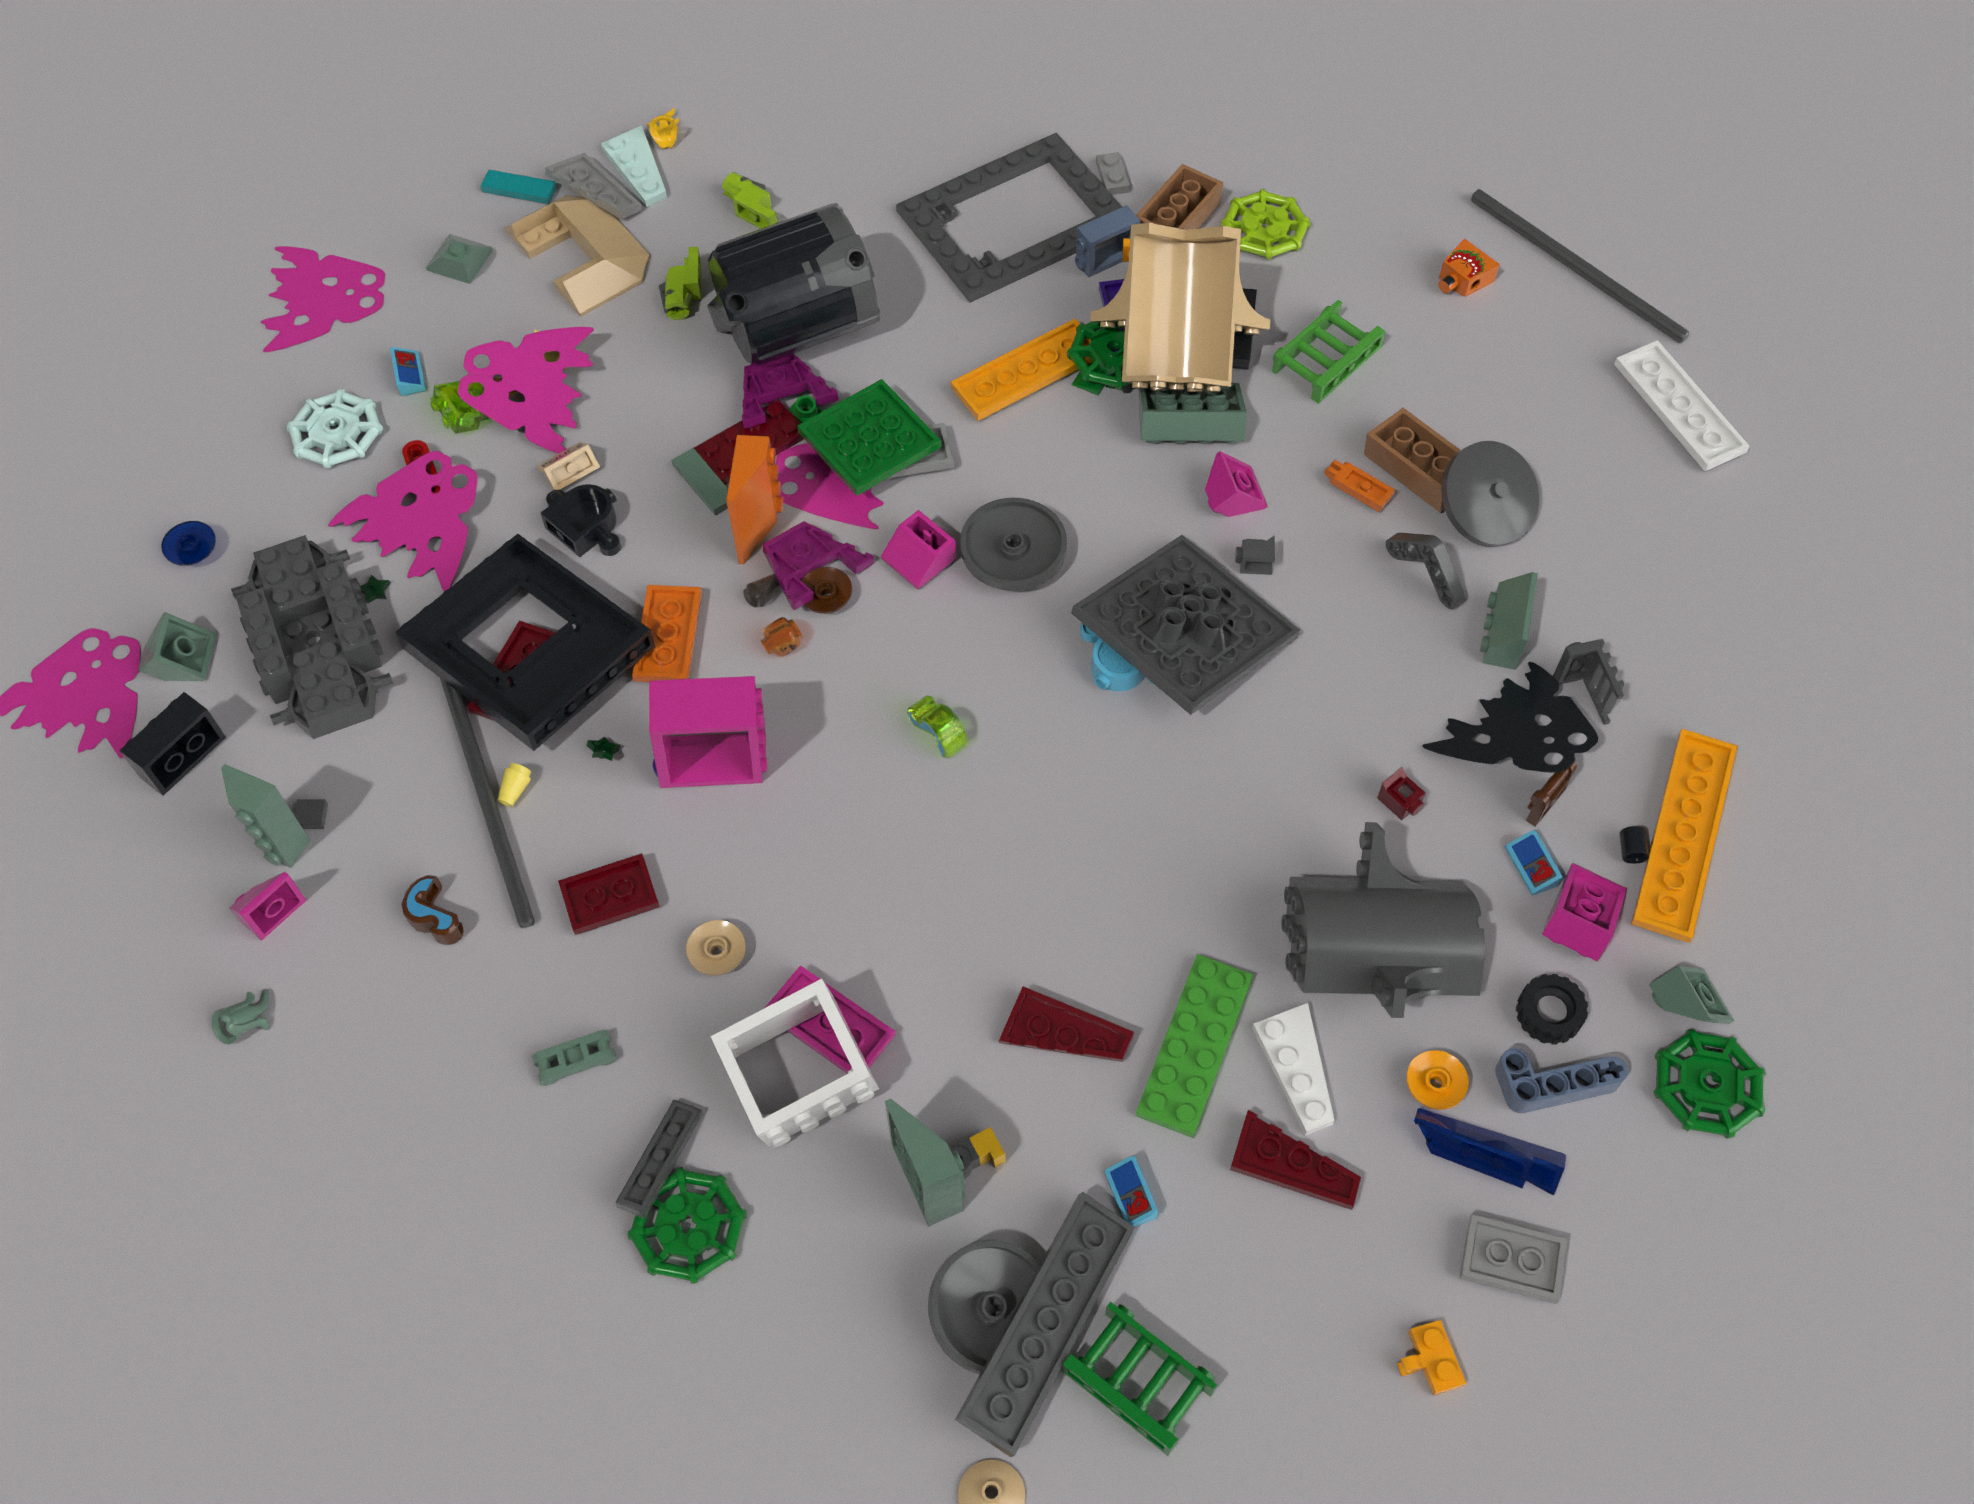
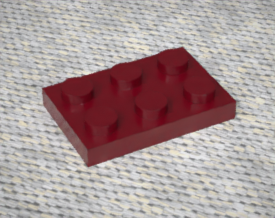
(608, 894)

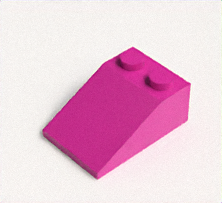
(1585, 912)

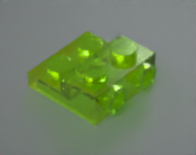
(454, 411)

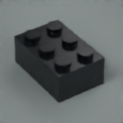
(173, 743)

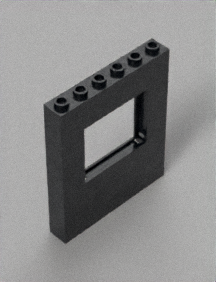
(555, 677)

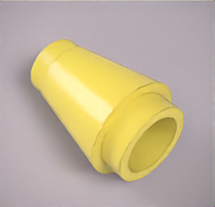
(513, 784)

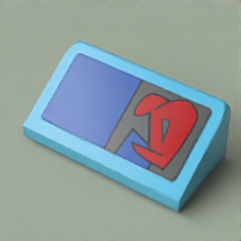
(407, 371)
(1534, 863)
(1131, 1192)

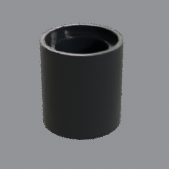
(1634, 845)

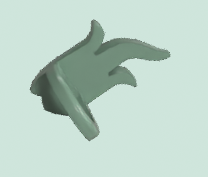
(240, 1018)

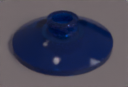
(188, 543)

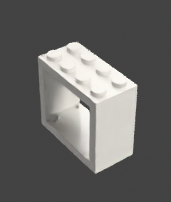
(827, 1101)

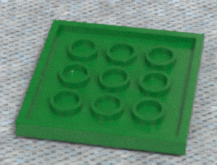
(869, 437)

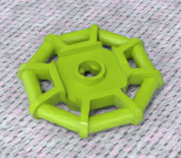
(1260, 239)

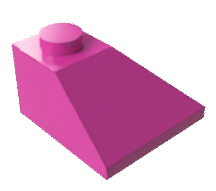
(1233, 487)
(268, 904)

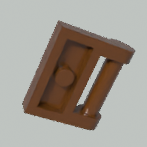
(1545, 798)

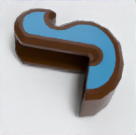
(425, 916)

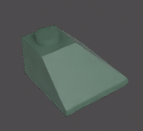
(459, 258)
(177, 650)
(1690, 994)

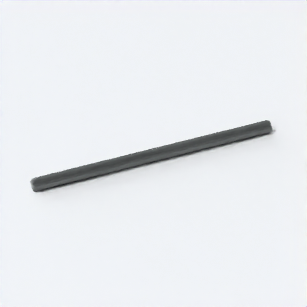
(1580, 266)
(489, 807)

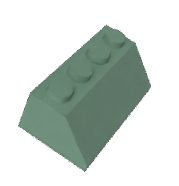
(265, 816)

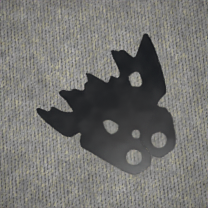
(1516, 732)

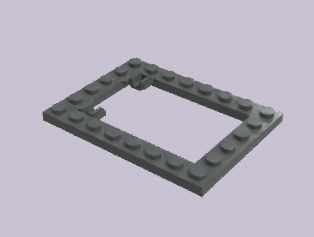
(988, 275)

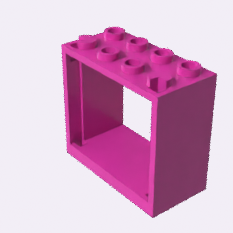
(707, 707)

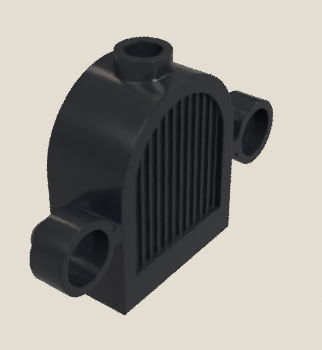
(583, 519)

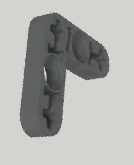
(1436, 559)

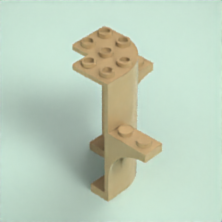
(1181, 308)

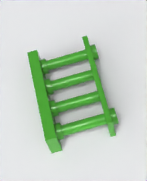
(1337, 370)

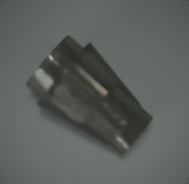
(761, 590)

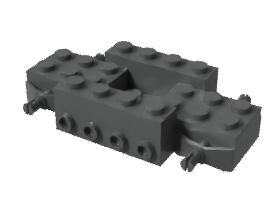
(301, 595)

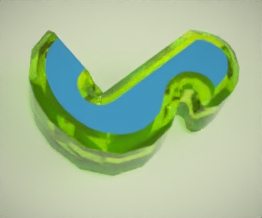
(941, 723)

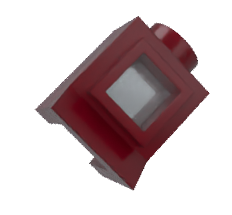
(1401, 795)

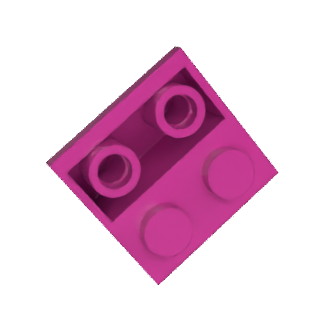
(919, 550)

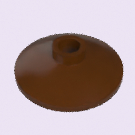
(827, 581)

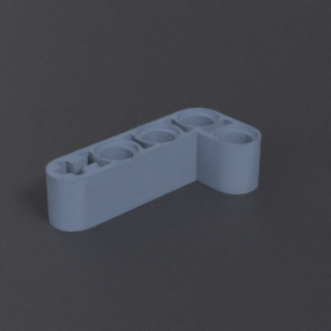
(1562, 1078)

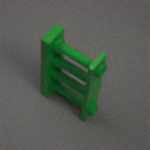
(1108, 1389)

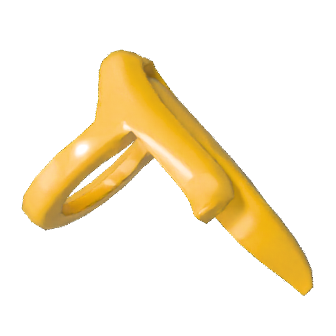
(664, 134)

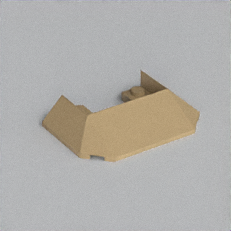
(614, 253)

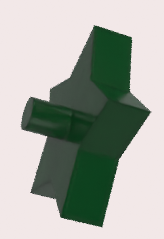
(375, 589)
(603, 748)

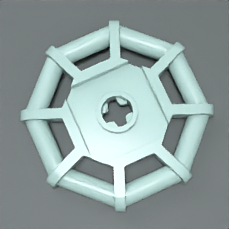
(338, 438)

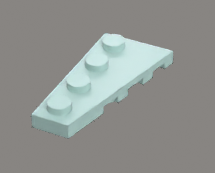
(636, 164)

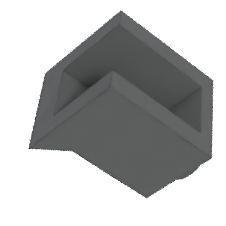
(1256, 556)

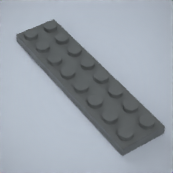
(1045, 1325)

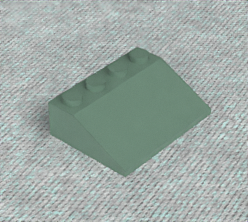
(1192, 415)
(928, 1165)

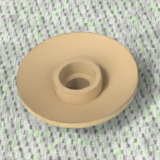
(712, 936)
(994, 1474)

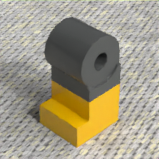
(980, 1150)

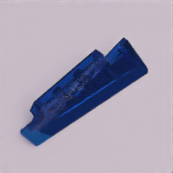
(1491, 1152)

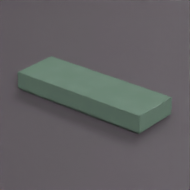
(702, 480)

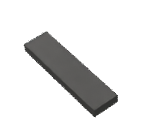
(658, 1159)

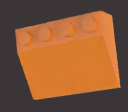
(753, 493)

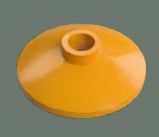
(1440, 1067)

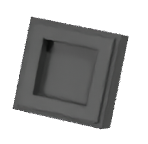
(311, 813)

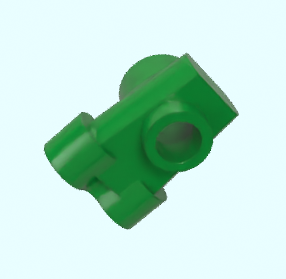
(805, 408)

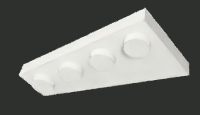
(1296, 1062)

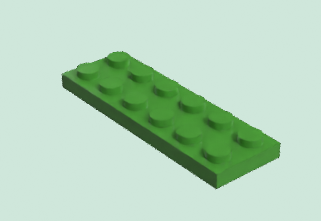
(1194, 1046)

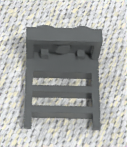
(1592, 665)

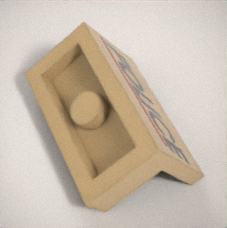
(569, 466)

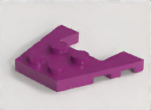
(778, 380)
(806, 549)

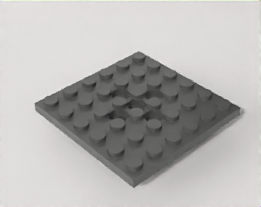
(1185, 623)

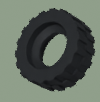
(1564, 990)

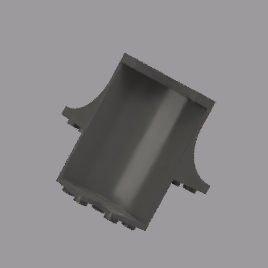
(1383, 932)

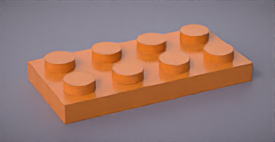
(673, 620)

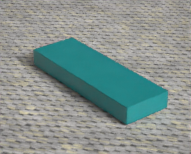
(518, 186)

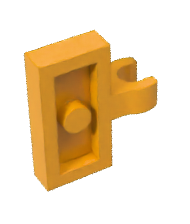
(1434, 1358)

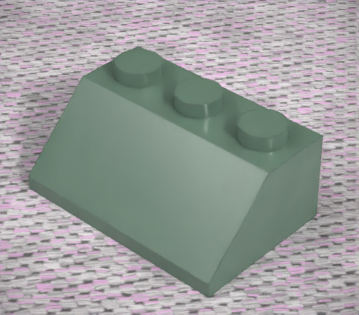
(1508, 621)

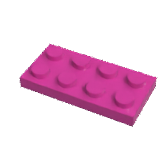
(817, 1033)

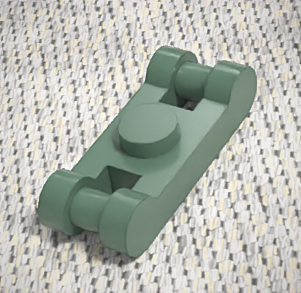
(574, 1057)

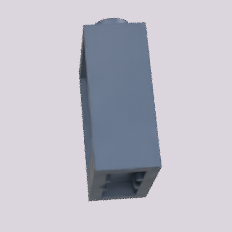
(1101, 229)

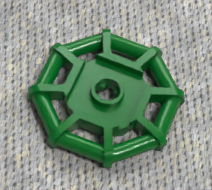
(1099, 353)
(1701, 1097)
(697, 1240)

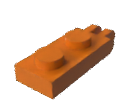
(1359, 484)

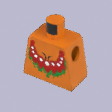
(1467, 270)

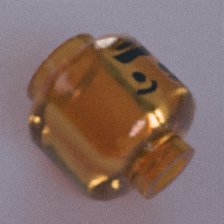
(781, 637)

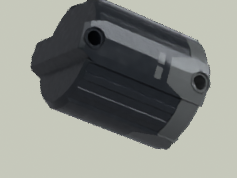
(792, 285)

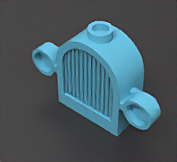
(1109, 667)

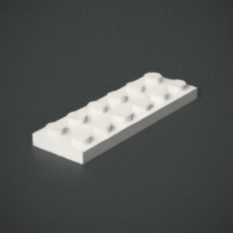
(1681, 405)

